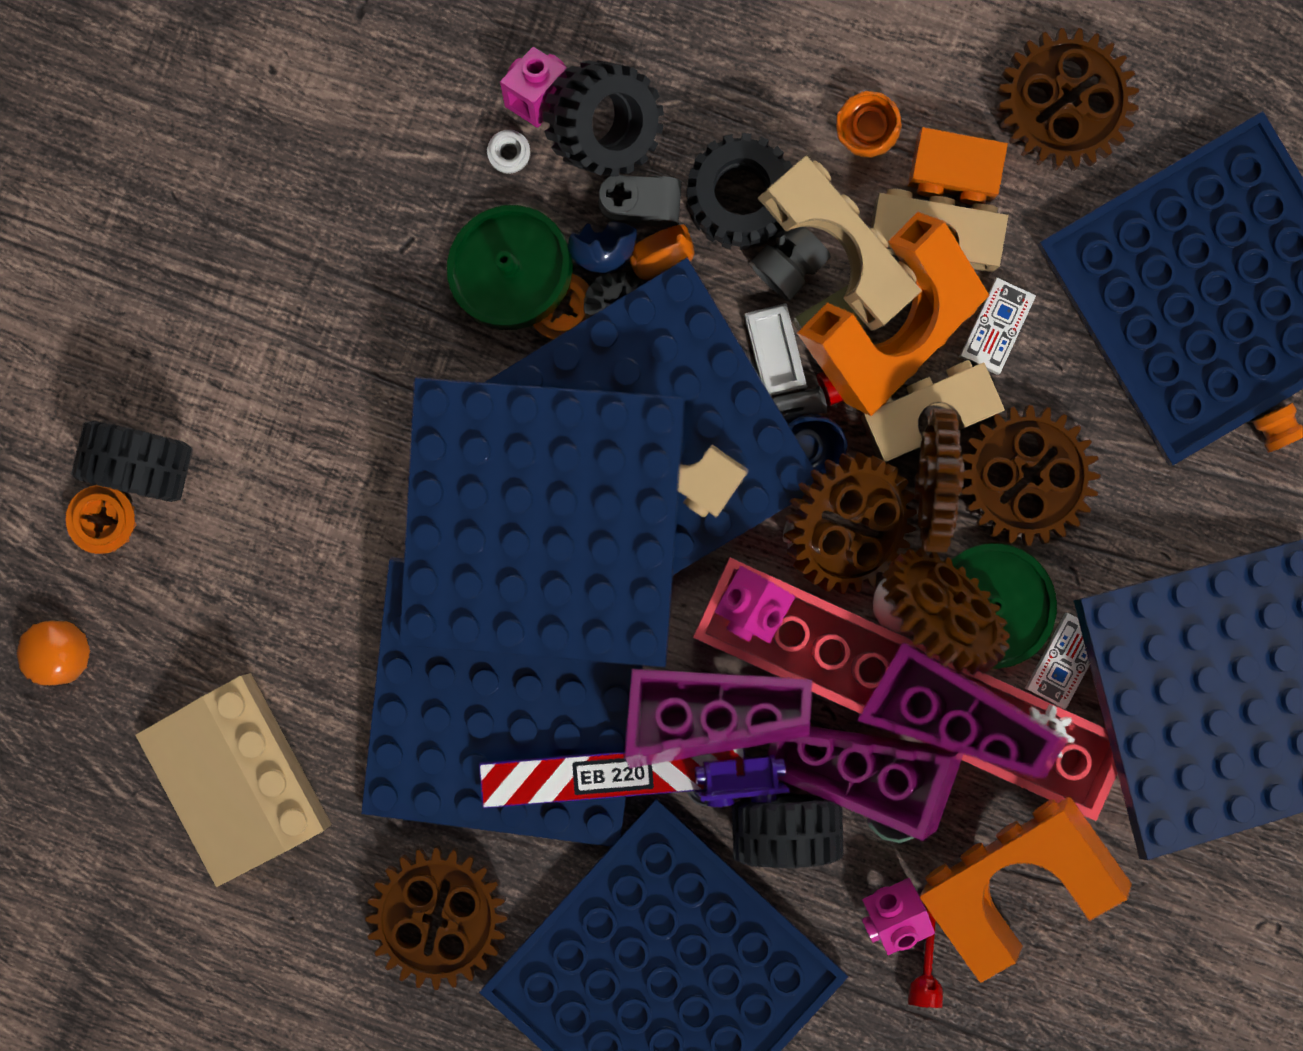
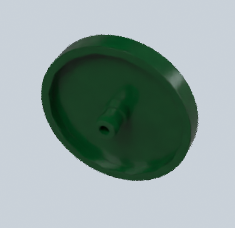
(509, 267)
(1019, 589)

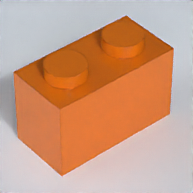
(957, 166)

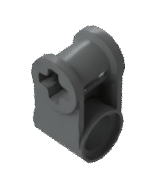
(647, 200)

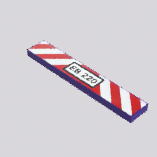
(589, 777)

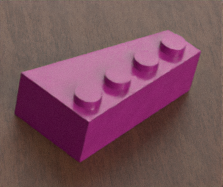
(711, 713)
(957, 714)
(873, 775)

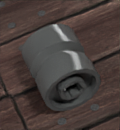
(789, 260)

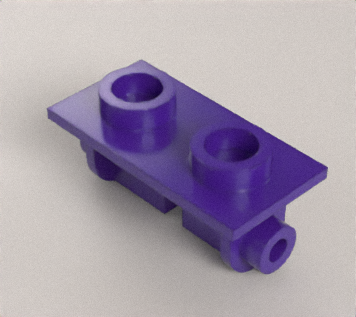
(758, 781)

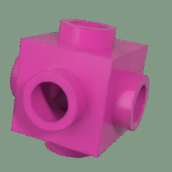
(529, 82)
(754, 605)
(897, 917)

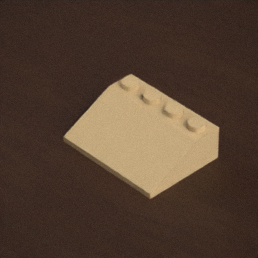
(233, 779)

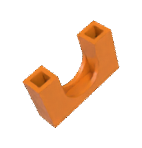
(950, 294)
(1054, 839)

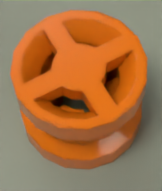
(1279, 427)

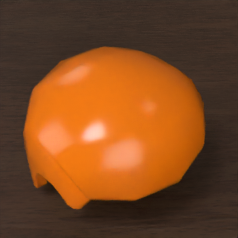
(868, 124)
(661, 252)
(53, 653)

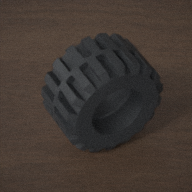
(633, 122)
(715, 162)
(132, 461)
(787, 832)

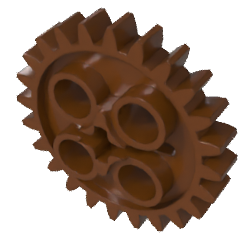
(1089, 129)
(939, 480)
(866, 486)
(1054, 503)
(945, 611)
(401, 907)

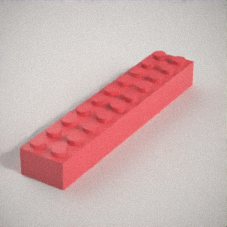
(851, 655)

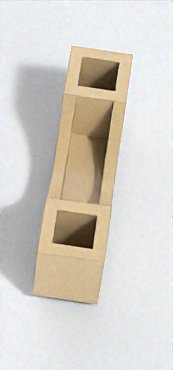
(877, 281)

